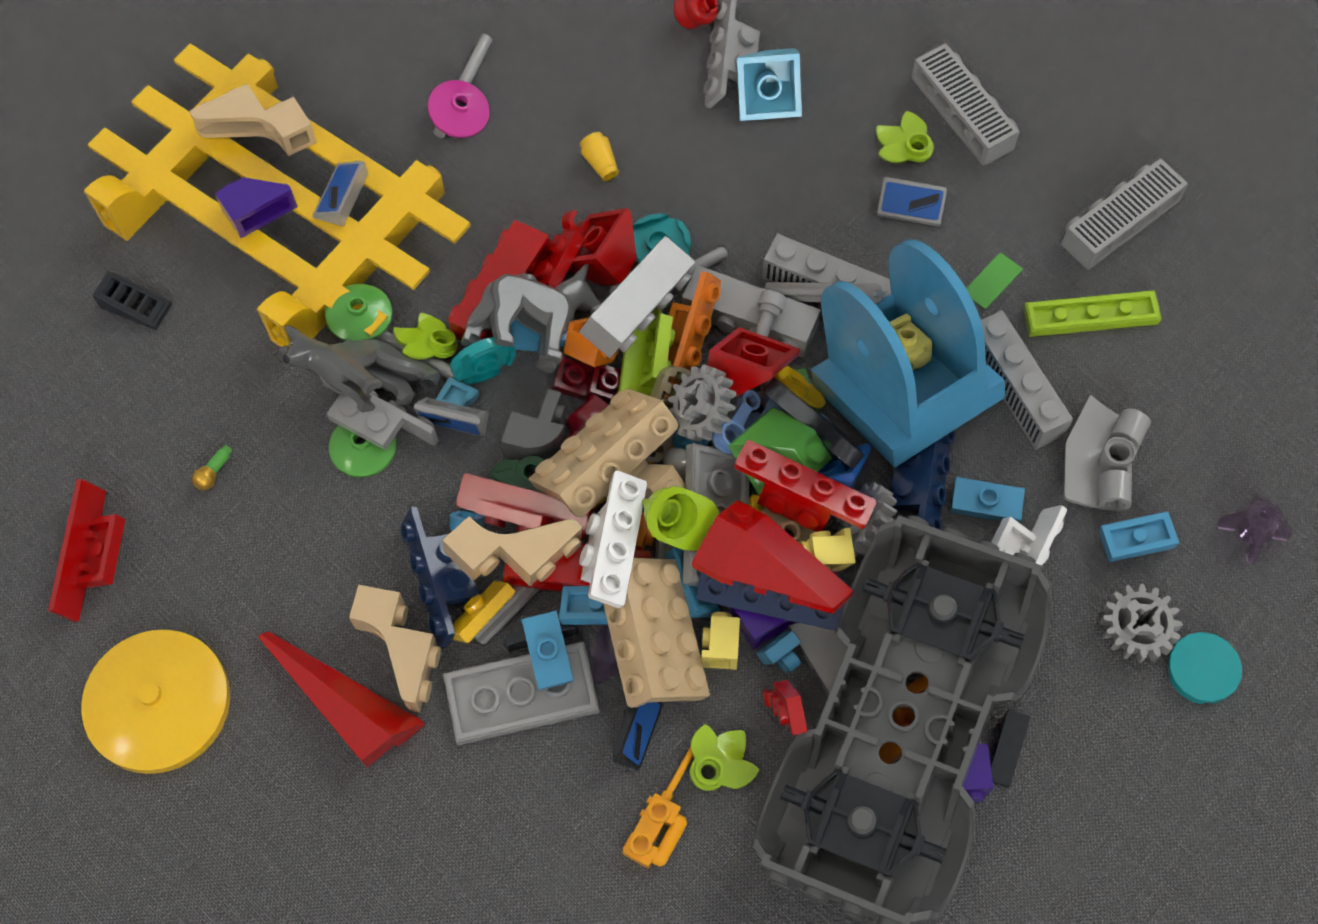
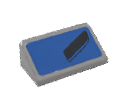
(341, 192)
(912, 201)
(453, 416)

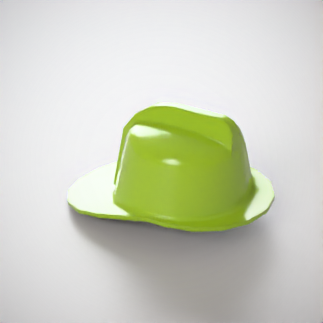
(679, 517)

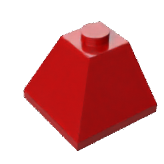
(607, 247)
(750, 358)

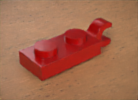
(561, 251)
(786, 705)

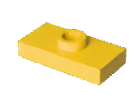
(481, 610)

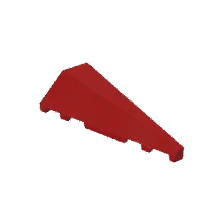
(357, 714)

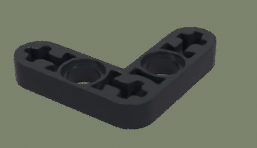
(829, 434)

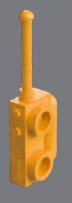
(657, 814)

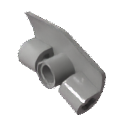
(1089, 470)

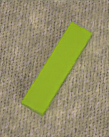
(1092, 313)

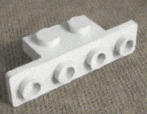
(1015, 538)
(613, 540)

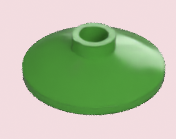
(350, 323)
(358, 459)

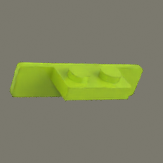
(647, 355)

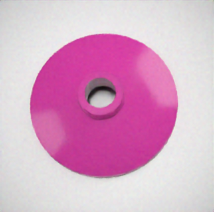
(454, 119)

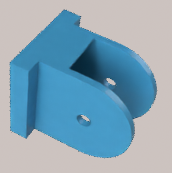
(870, 371)

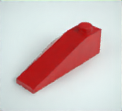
(758, 552)

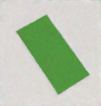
(993, 280)

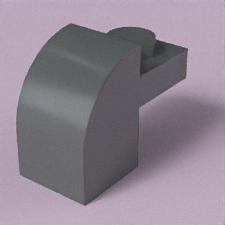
(538, 435)

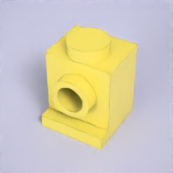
(914, 341)
(833, 551)
(722, 642)

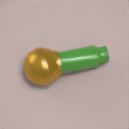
(205, 477)

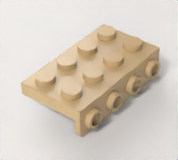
(609, 443)
(656, 637)

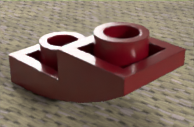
(582, 380)

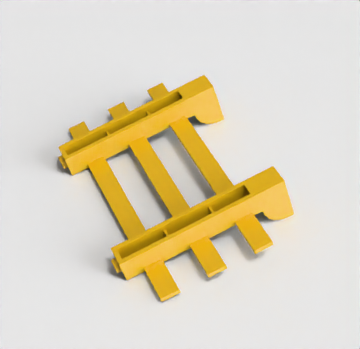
(363, 245)

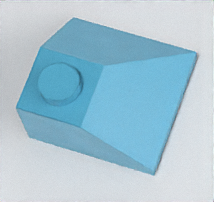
(769, 85)

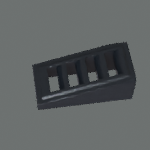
(113, 290)

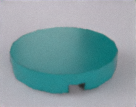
(653, 228)
(481, 361)
(1204, 668)

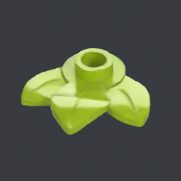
(901, 141)
(427, 339)
(724, 756)

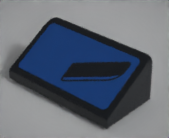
(636, 734)

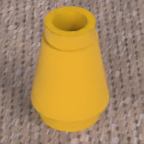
(599, 155)

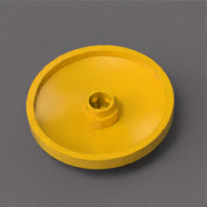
(155, 701)

